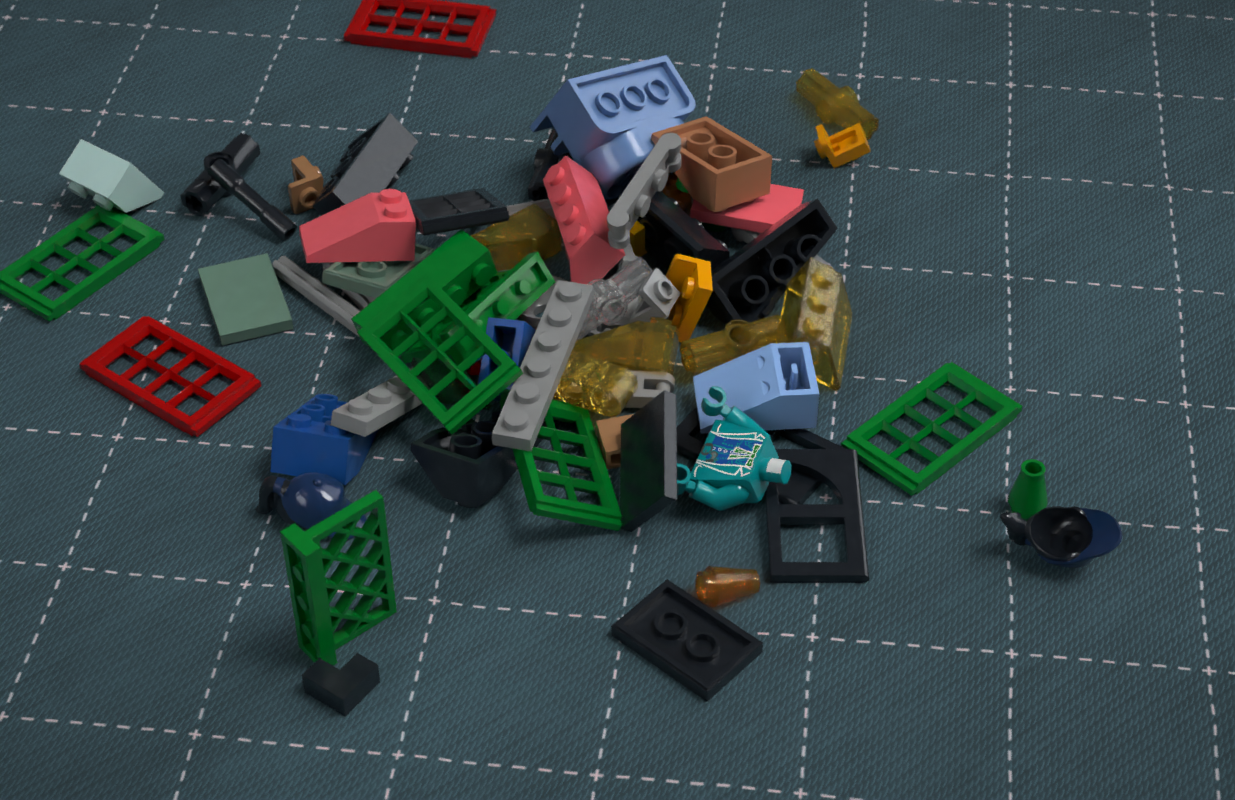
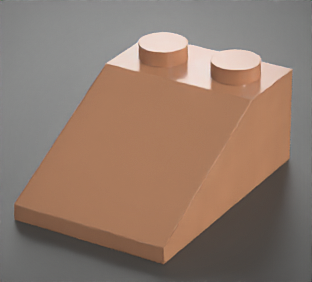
(719, 165)

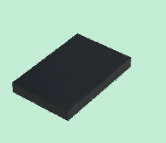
(648, 461)
(687, 639)

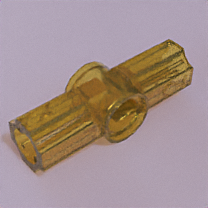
(835, 103)
(725, 345)

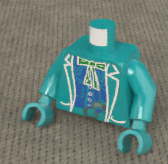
(734, 460)

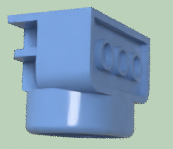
(610, 118)

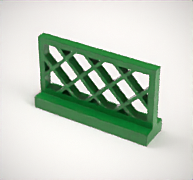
(502, 297)
(313, 592)

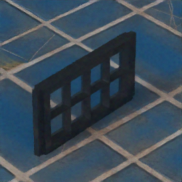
(457, 211)

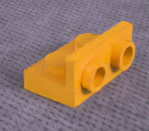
(694, 282)

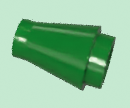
(1029, 489)

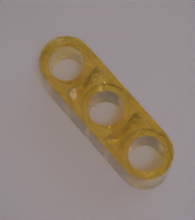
(596, 385)

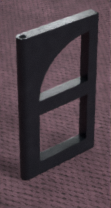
(841, 474)
(798, 487)

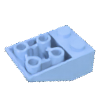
(769, 385)

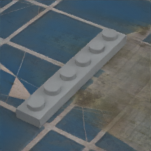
(543, 366)

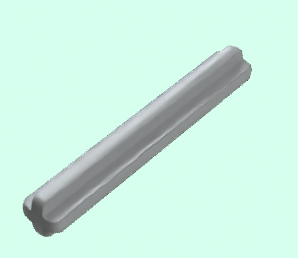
(316, 291)

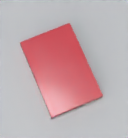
(753, 215)

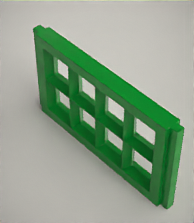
(30, 297)
(479, 395)
(899, 474)
(603, 516)

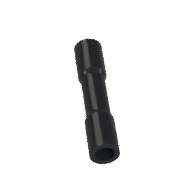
(236, 186)

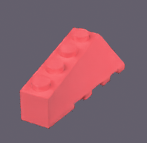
(581, 220)

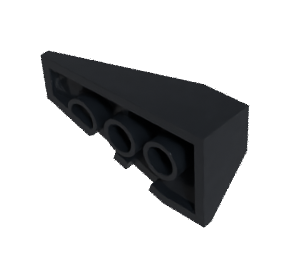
(467, 463)

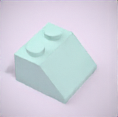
(108, 179)

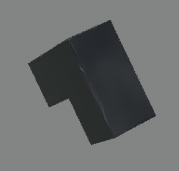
(344, 687)

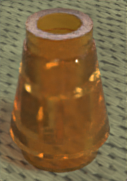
(725, 584)

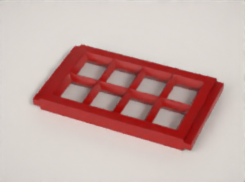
(476, 34)
(218, 406)

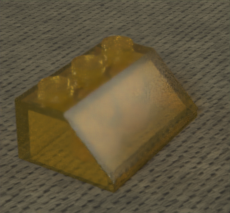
(821, 314)

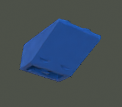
(310, 444)

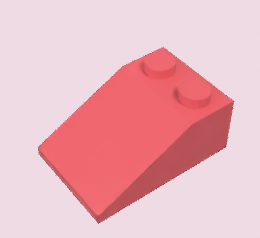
(364, 230)

